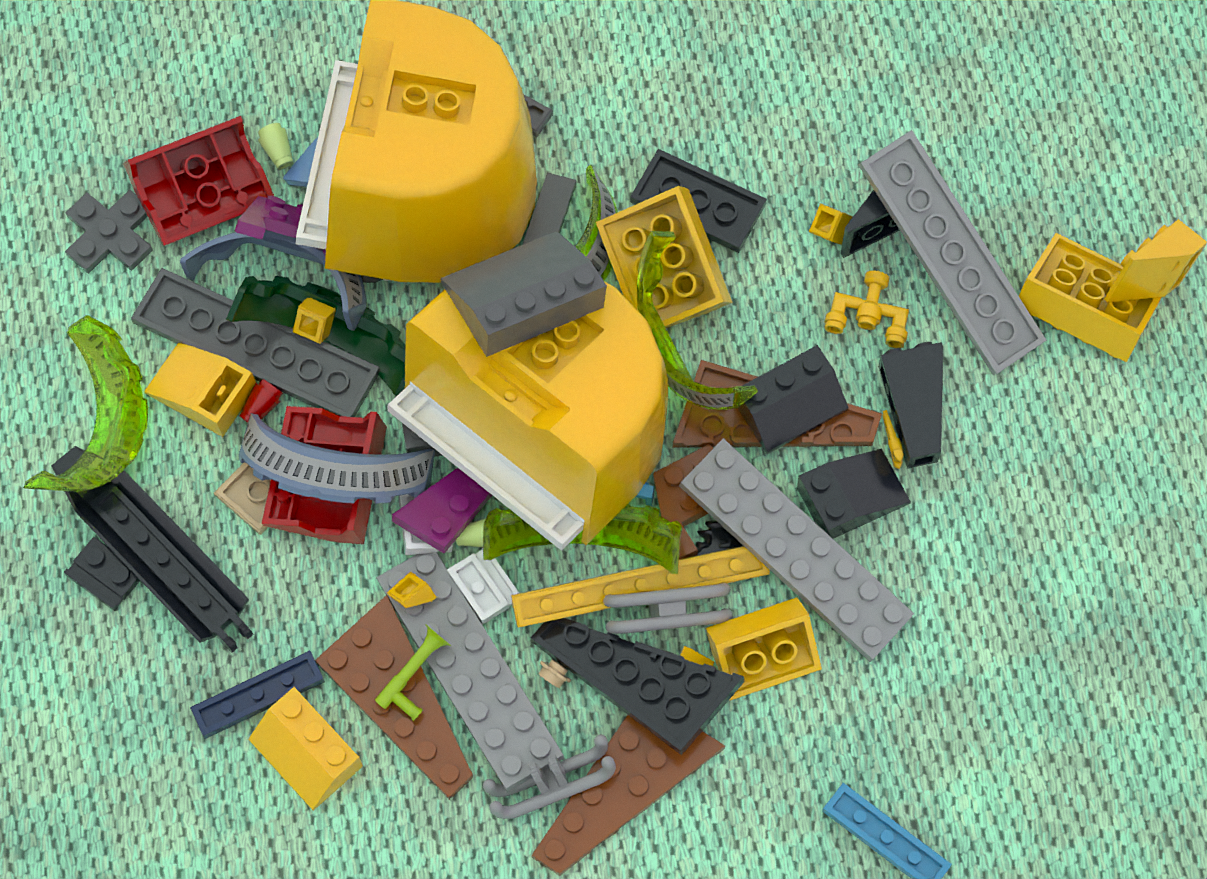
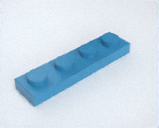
(885, 835)

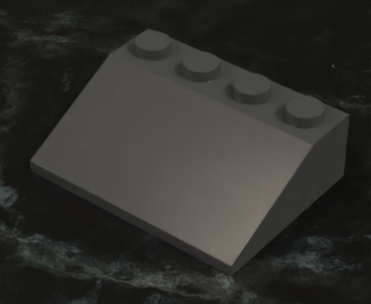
(525, 292)

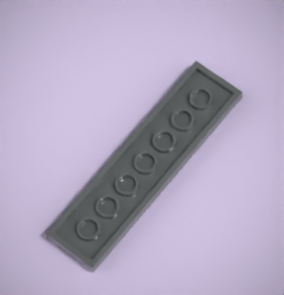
(271, 351)

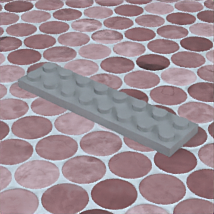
(952, 252)
(796, 550)
(474, 674)

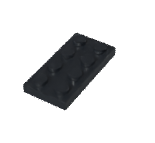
(723, 207)

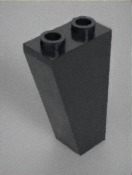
(915, 399)

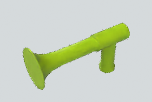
(393, 689)

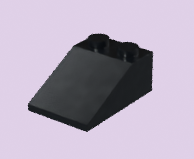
(867, 226)
(851, 492)

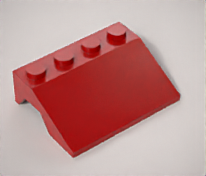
(198, 180)
(311, 515)

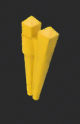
(894, 443)

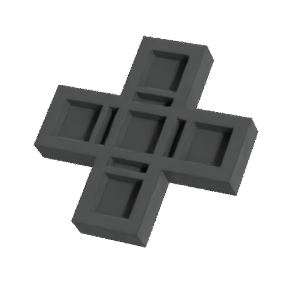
(108, 232)

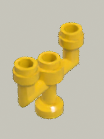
(869, 311)

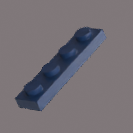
(256, 694)

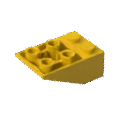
(1157, 264)
(202, 387)

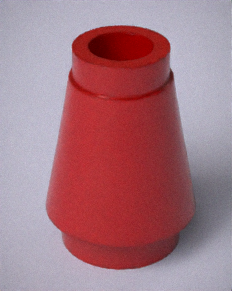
(261, 400)

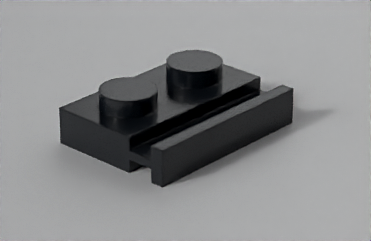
(102, 574)

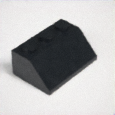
(793, 399)

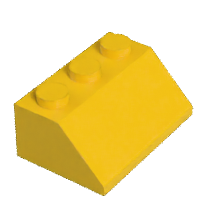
(766, 646)
(304, 749)

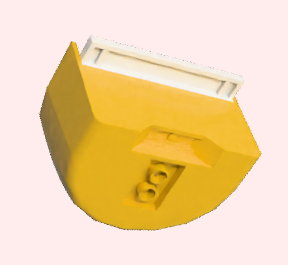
(420, 151)
(548, 425)

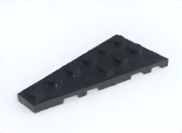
(649, 684)

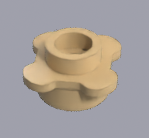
(554, 673)

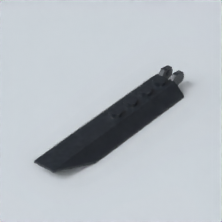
(160, 555)

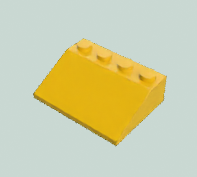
(691, 274)
(1069, 294)

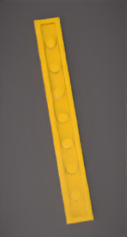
(588, 594)

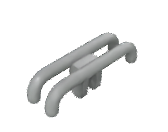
(668, 609)
(553, 781)

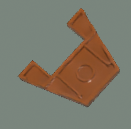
(675, 502)

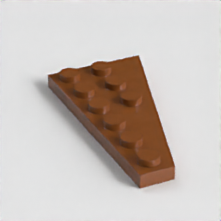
(709, 426)
(362, 667)
(642, 776)

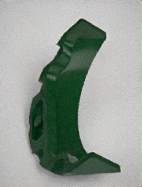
(278, 304)

